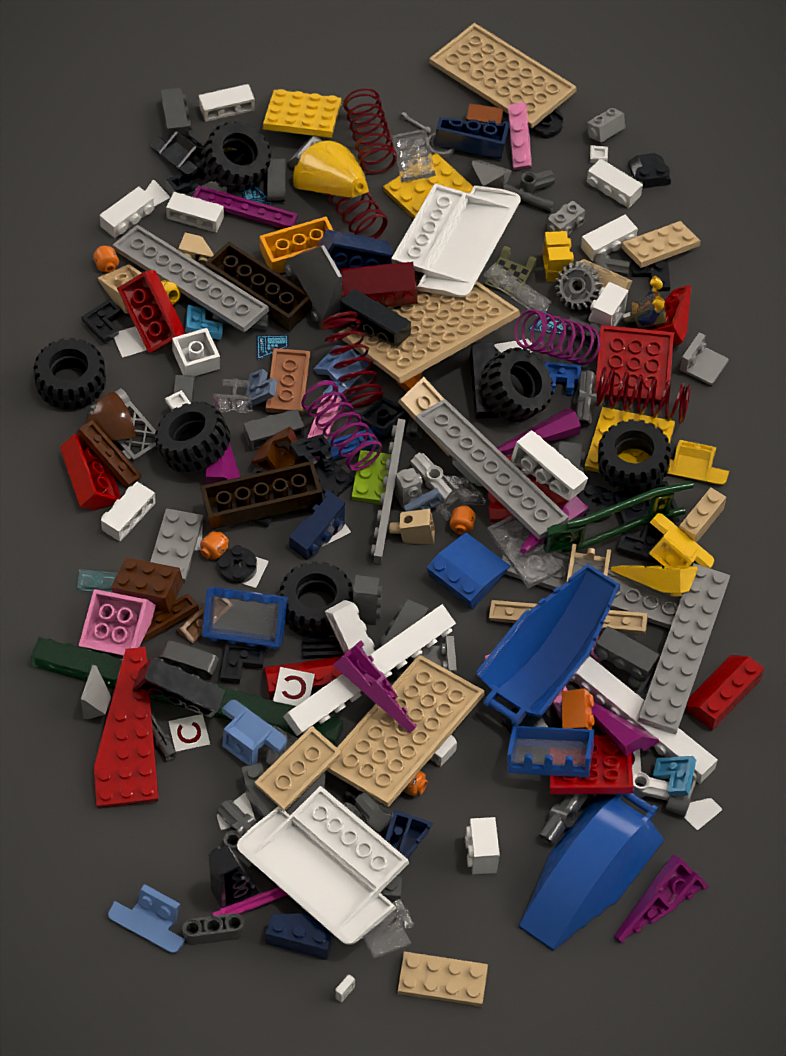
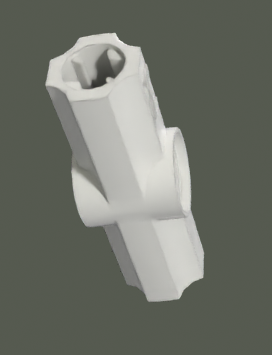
(428, 470)
(652, 787)

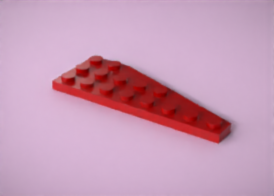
(126, 753)

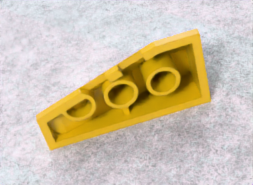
(668, 580)

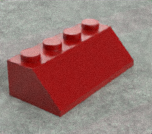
(151, 310)
(89, 475)
(322, 668)
(724, 690)

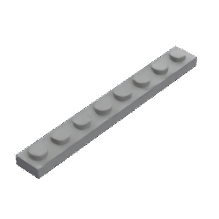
(386, 498)

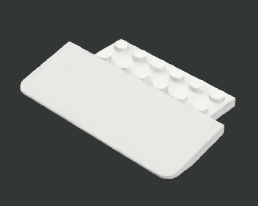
(455, 237)
(327, 863)

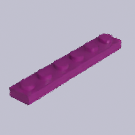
(248, 208)

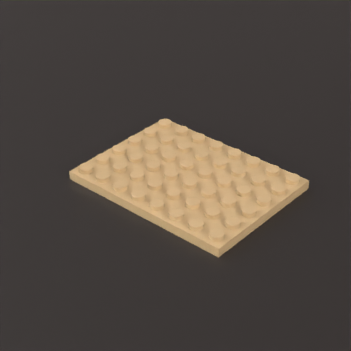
(438, 330)

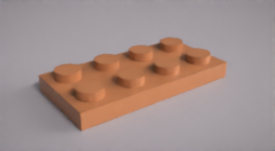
(291, 372)

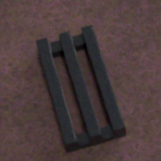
(322, 645)

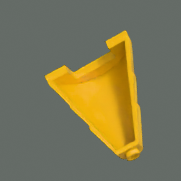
(330, 170)

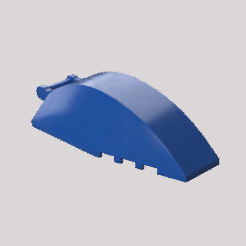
(548, 645)
(591, 867)

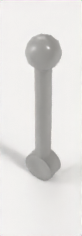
(404, 116)

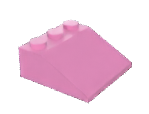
(116, 622)

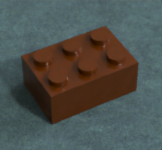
(149, 581)

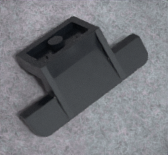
(179, 151)

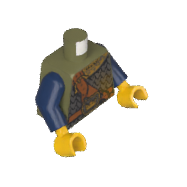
(649, 309)

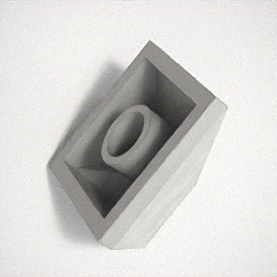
(490, 174)
(95, 696)

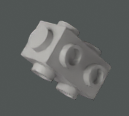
(606, 125)
(566, 219)
(407, 486)

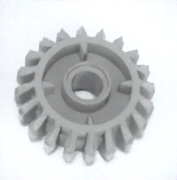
(568, 285)

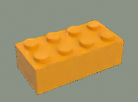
(285, 243)

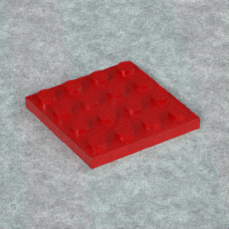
(637, 353)
(609, 772)

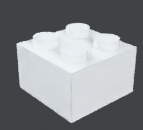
(609, 306)
(196, 353)
(482, 845)

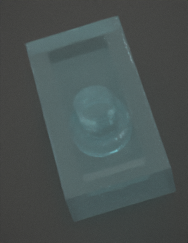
(99, 580)

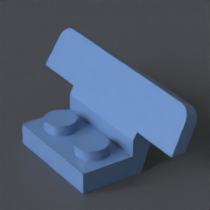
(325, 367)
(248, 733)
(150, 919)

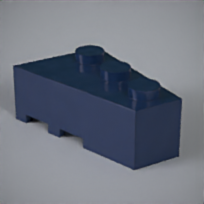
(319, 527)
(406, 832)
(300, 934)

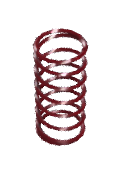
(389, 147)
(358, 217)
(335, 337)
(682, 397)

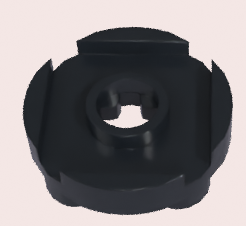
(552, 128)
(599, 494)
(234, 555)

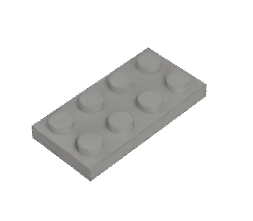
(177, 540)

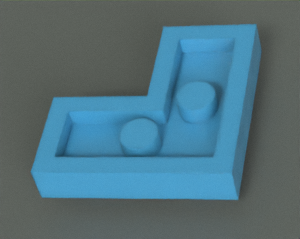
(196, 321)
(678, 770)

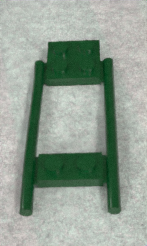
(564, 536)

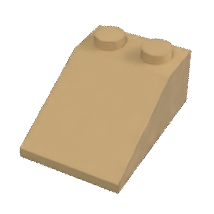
(116, 278)

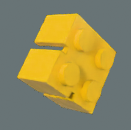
(556, 254)

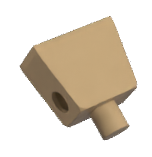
(415, 527)

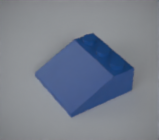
(467, 569)

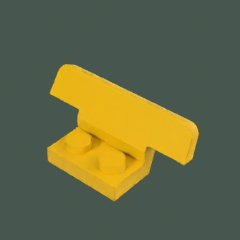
(695, 463)
(676, 547)

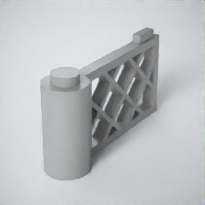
(140, 419)

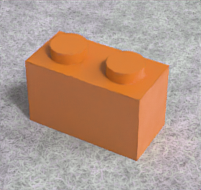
(577, 709)

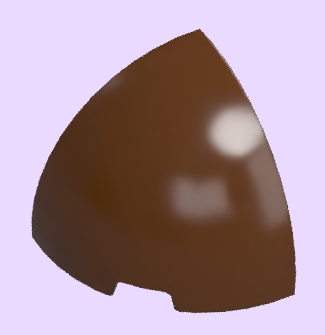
(113, 417)
(276, 451)

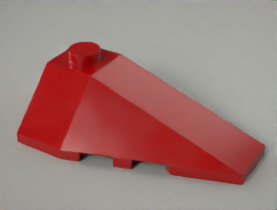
(677, 314)

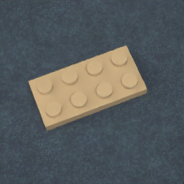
(660, 244)
(419, 399)
(298, 768)
(442, 979)

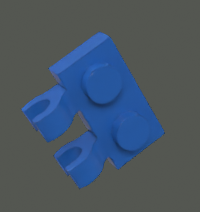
(564, 373)

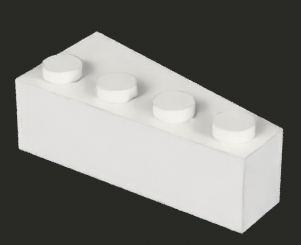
(548, 466)

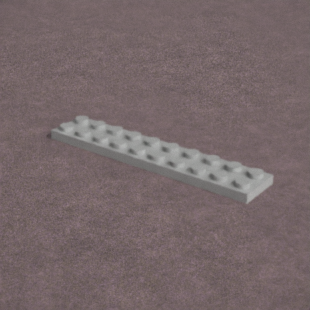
(191, 278)
(491, 468)
(630, 597)
(684, 650)

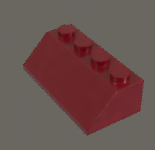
(385, 283)

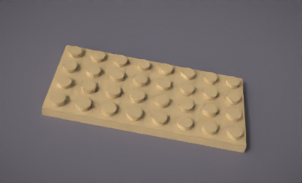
(502, 73)
(382, 754)

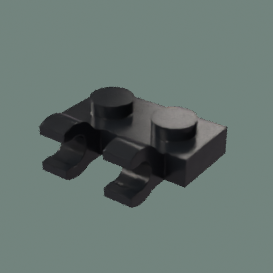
(311, 447)

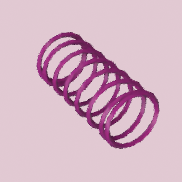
(542, 350)
(335, 391)

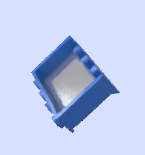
(244, 617)
(550, 751)

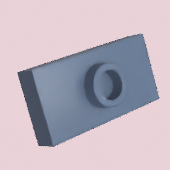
(425, 501)

